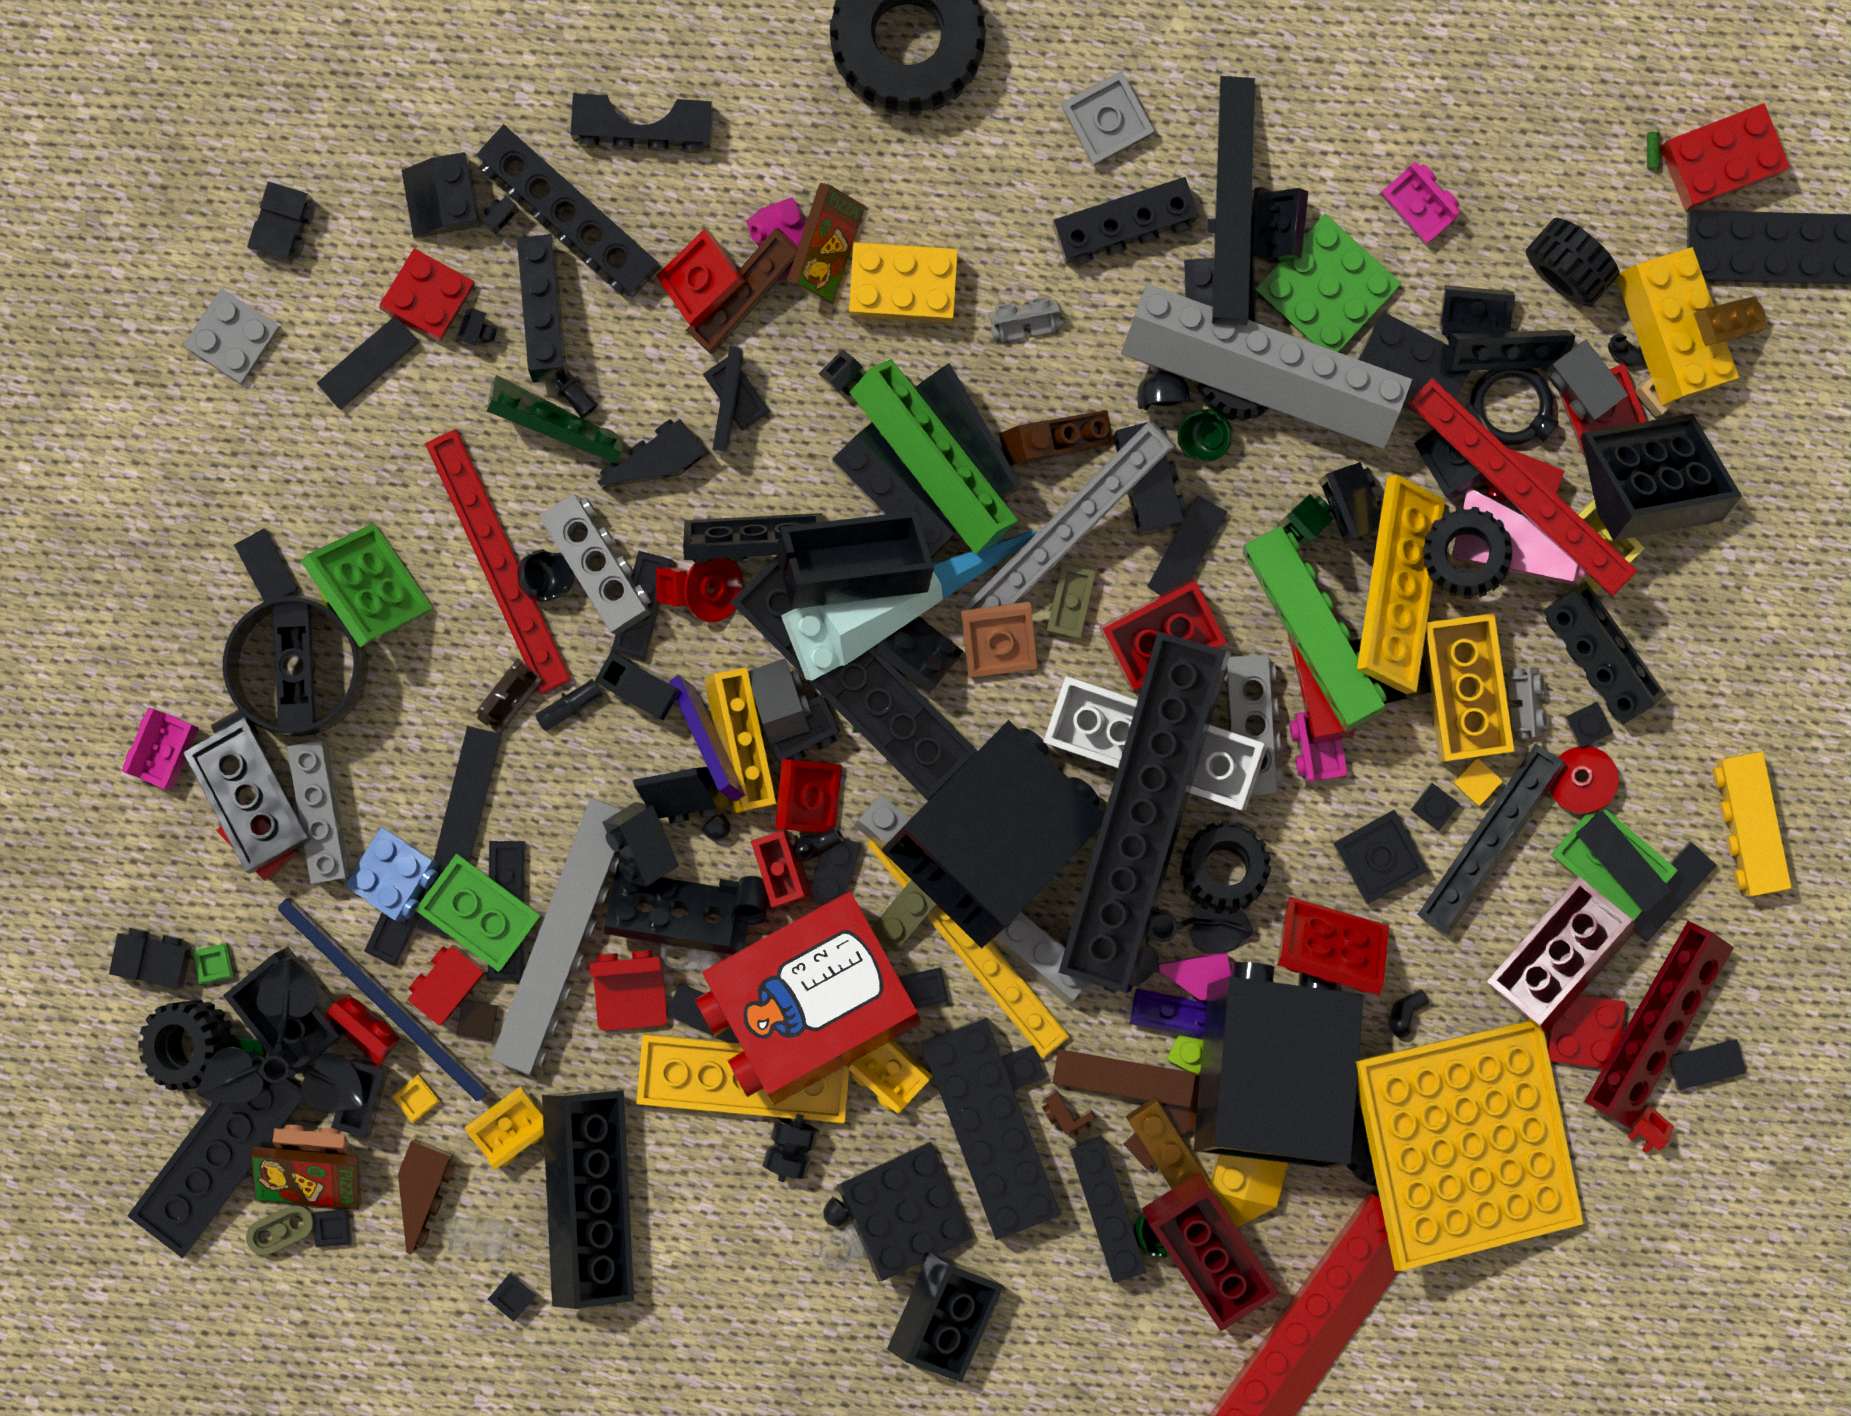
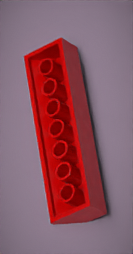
(1316, 1320)

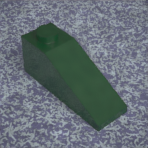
(1307, 519)

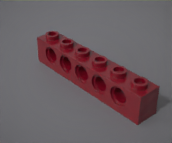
(1659, 1024)

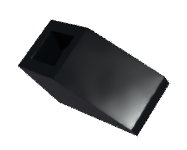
(637, 685)

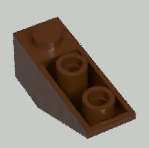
(1056, 437)
(419, 1184)

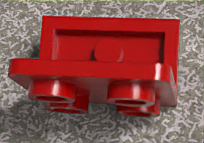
(629, 990)

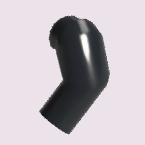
(1624, 351)
(815, 845)
(1402, 1013)

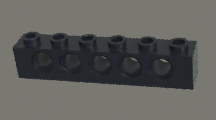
(507, 147)

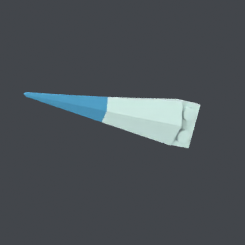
(843, 631)

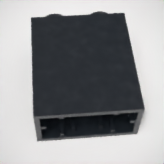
(996, 832)
(1278, 1069)

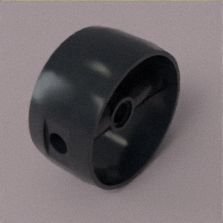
(296, 692)

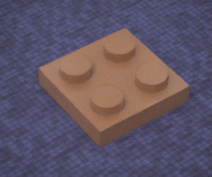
(999, 639)
(325, 1141)

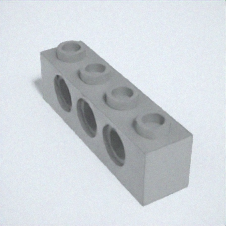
(561, 523)
(1259, 670)
(319, 811)

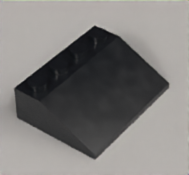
(1657, 477)

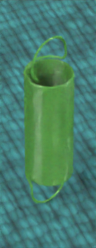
(1653, 149)

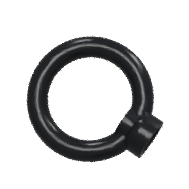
(1542, 424)

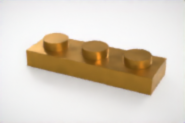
(1731, 320)
(1163, 1143)

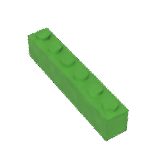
(933, 456)
(1313, 627)

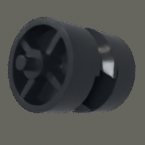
(790, 1148)

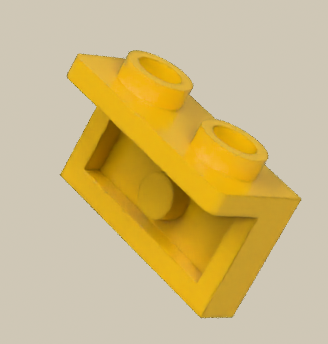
(890, 1075)
(507, 1128)

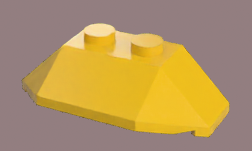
(1247, 1186)

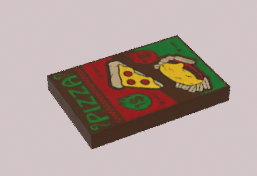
(826, 243)
(306, 1178)

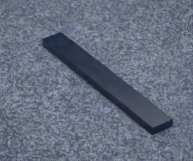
(383, 999)

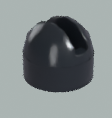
(717, 828)
(835, 1213)

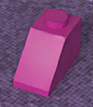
(1197, 972)

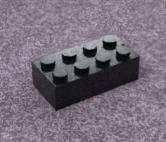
(854, 559)

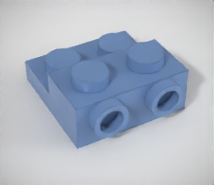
(393, 875)

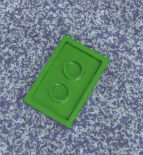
(1582, 863)
(478, 912)

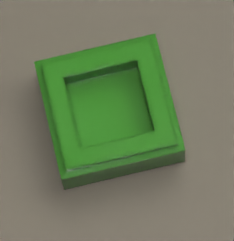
(213, 963)

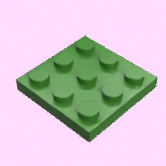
(1329, 288)
(366, 584)

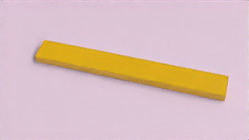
(994, 974)

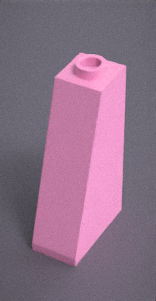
(1532, 549)

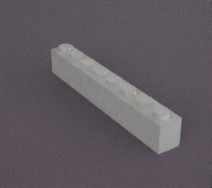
(1019, 940)
(559, 943)

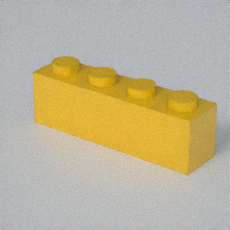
(741, 737)
(1752, 824)

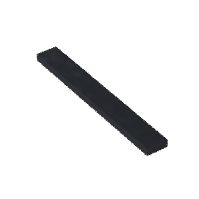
(1233, 201)

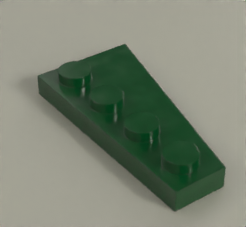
(542, 416)

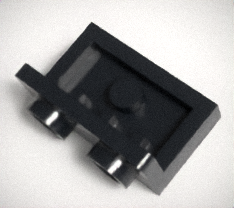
(1278, 224)
(1475, 310)
(821, 733)

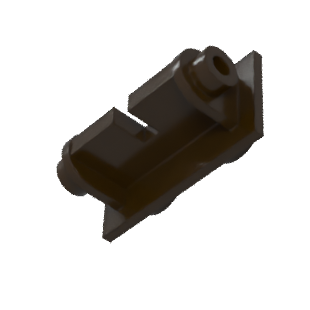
(508, 696)

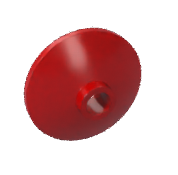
(724, 585)
(1596, 791)

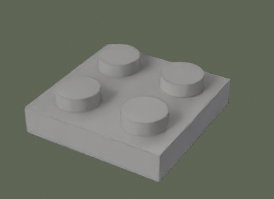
(1107, 118)
(231, 336)

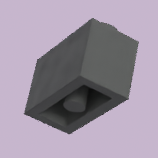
(1586, 382)
(778, 700)

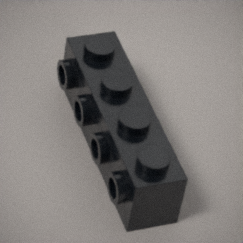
(1125, 220)
(1603, 653)

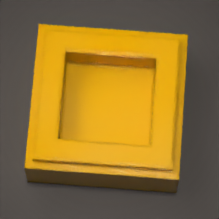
(1477, 782)
(415, 1098)

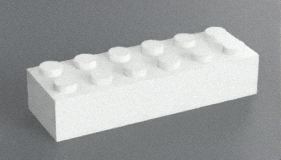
(1097, 725)

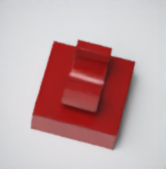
(670, 586)
(1653, 1128)

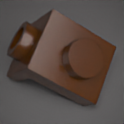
(1057, 1112)

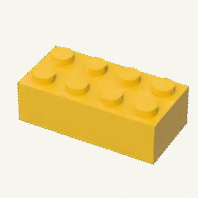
(1661, 307)
(1467, 688)

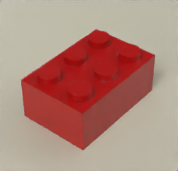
(1724, 157)
(1177, 613)

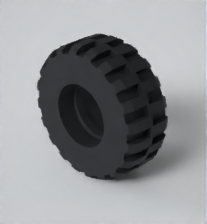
(914, 85)

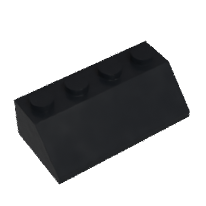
(959, 415)
(891, 486)

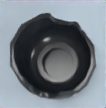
(1162, 390)
(544, 575)

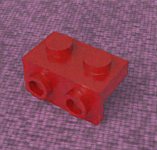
(364, 1028)

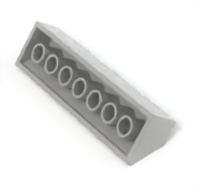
(1266, 367)

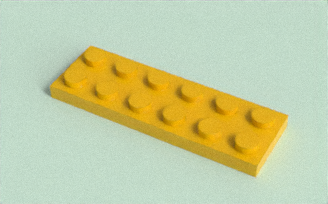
(1399, 587)
(698, 1077)

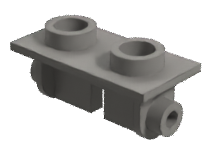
(1036, 314)
(1529, 690)

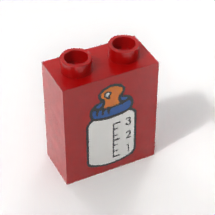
(807, 1000)

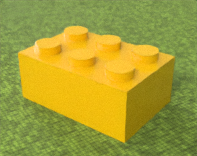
(903, 282)

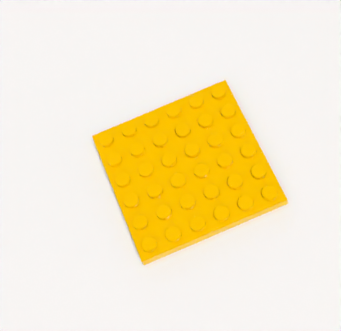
(1467, 1144)

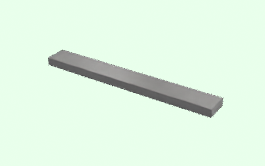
(1075, 519)

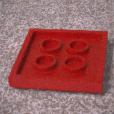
(1333, 946)

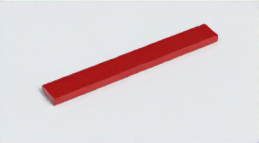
(1522, 487)
(497, 559)

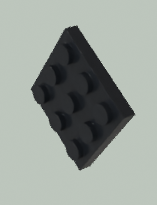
(904, 1211)

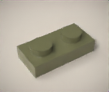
(1071, 601)
(903, 916)

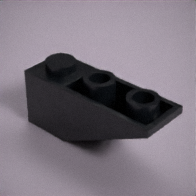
(663, 457)

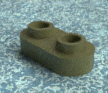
(281, 1229)

